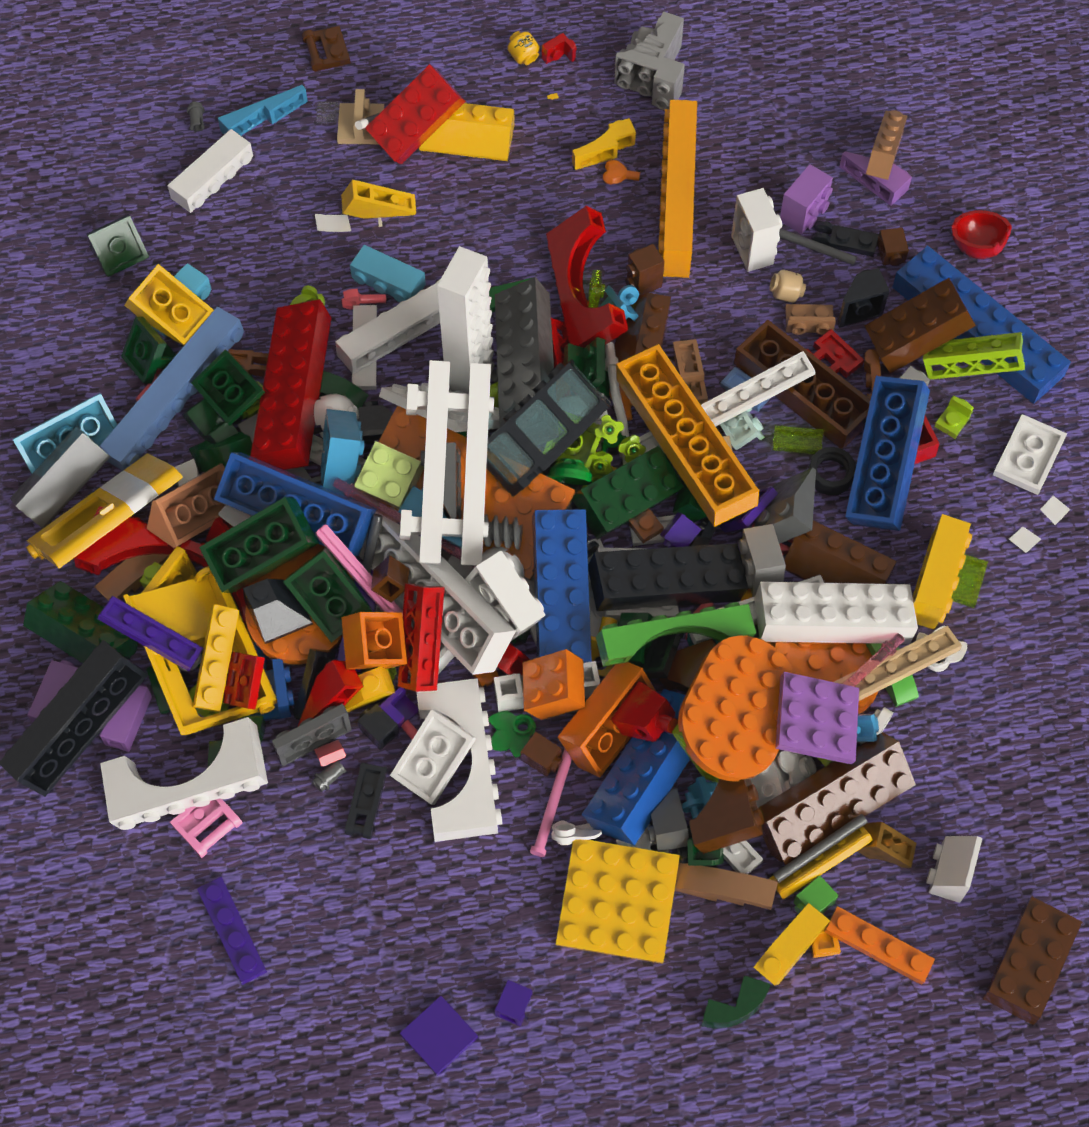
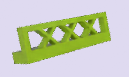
(974, 350)

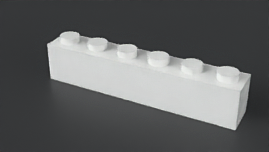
(389, 330)

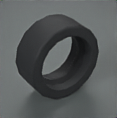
(837, 455)

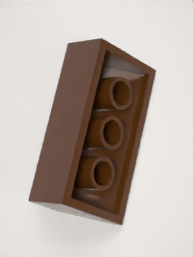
(647, 329)
(836, 558)

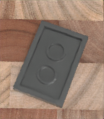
(312, 734)

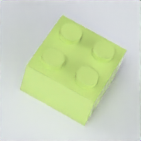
(388, 475)

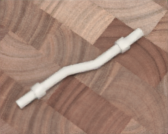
(610, 366)

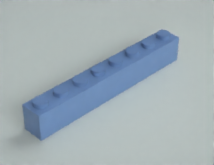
(171, 389)

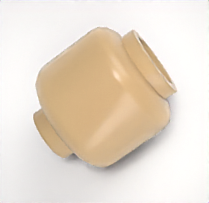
(787, 286)

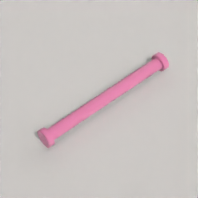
(539, 847)

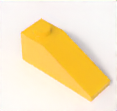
(375, 201)
(376, 685)
(791, 944)

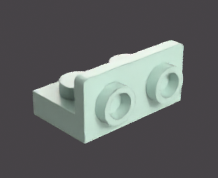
(742, 429)

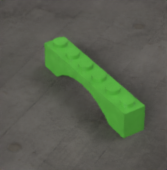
(622, 642)

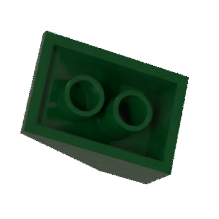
(228, 387)
(326, 592)

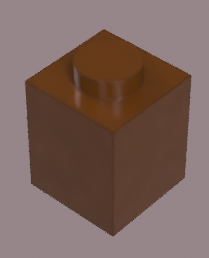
(892, 246)
(390, 578)
(542, 754)

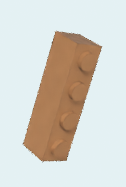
(886, 144)

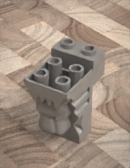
(650, 61)

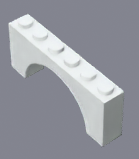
(234, 770)
(473, 809)

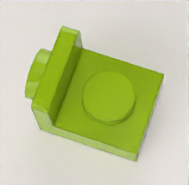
(954, 417)

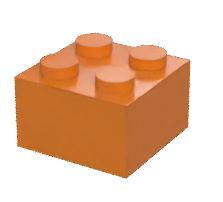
(374, 640)
(553, 684)

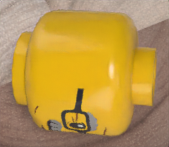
(523, 47)

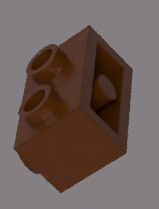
(645, 269)

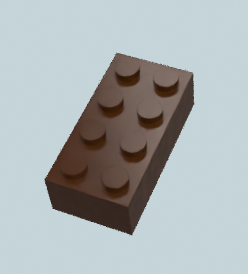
(919, 325)
(1032, 960)

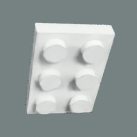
(1029, 454)
(433, 757)

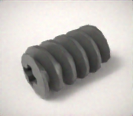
(503, 532)

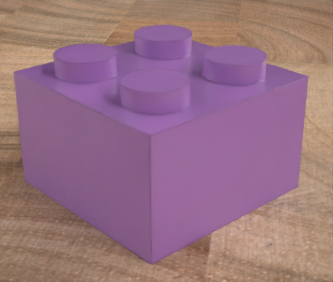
(806, 199)

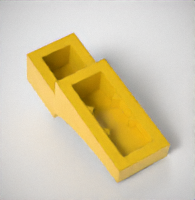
(606, 147)

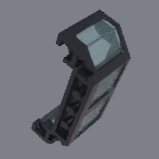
(543, 426)

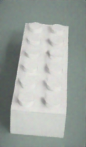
(834, 612)

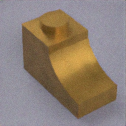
(888, 845)

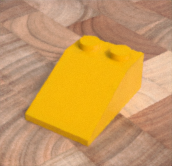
(169, 306)

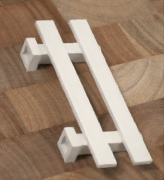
(438, 403)

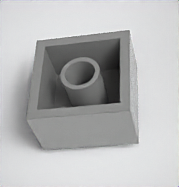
(761, 556)

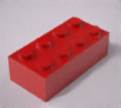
(415, 114)

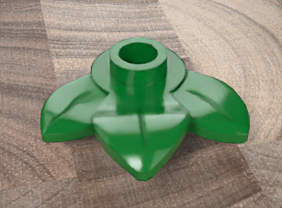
(508, 734)

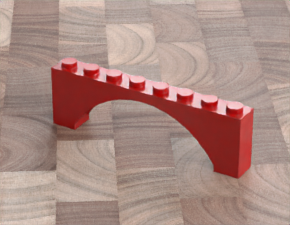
(133, 540)

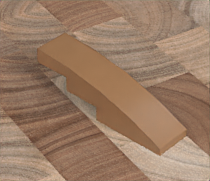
(690, 367)
(127, 576)
(725, 885)

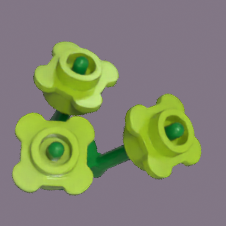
(613, 438)

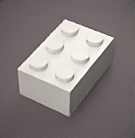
(756, 229)
(506, 592)

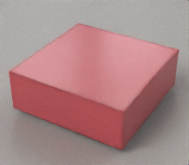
(330, 753)

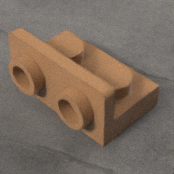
(809, 318)

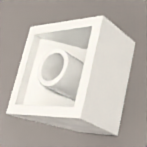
(954, 867)

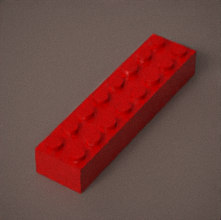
(292, 385)

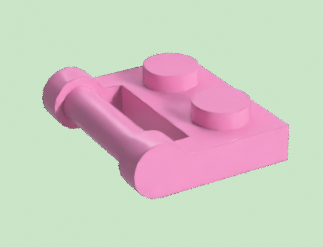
(197, 819)

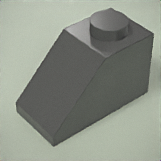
(669, 824)

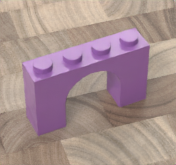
(119, 730)

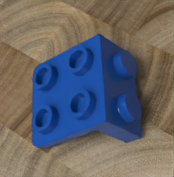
(278, 679)

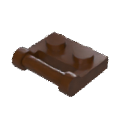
(333, 47)

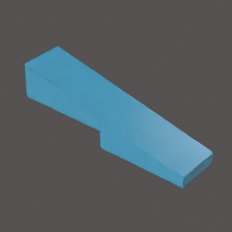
(272, 109)

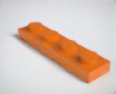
(879, 945)

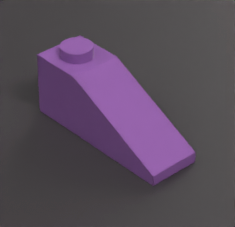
(887, 190)

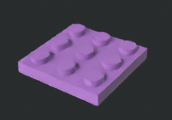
(817, 718)

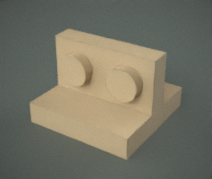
(352, 112)

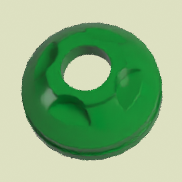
(570, 472)

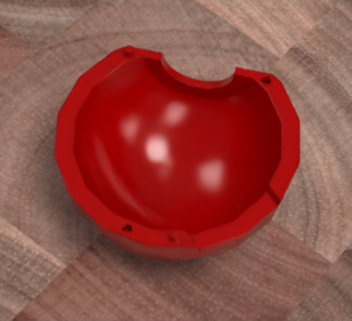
(981, 233)

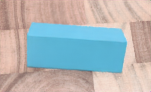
(90, 416)

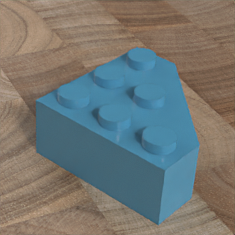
(342, 448)

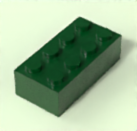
(628, 492)
(258, 545)
(72, 623)

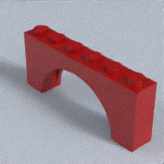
(569, 249)

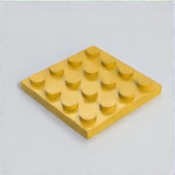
(618, 900)

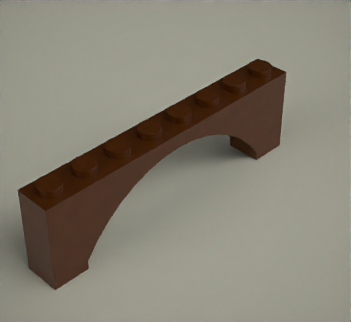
(732, 809)

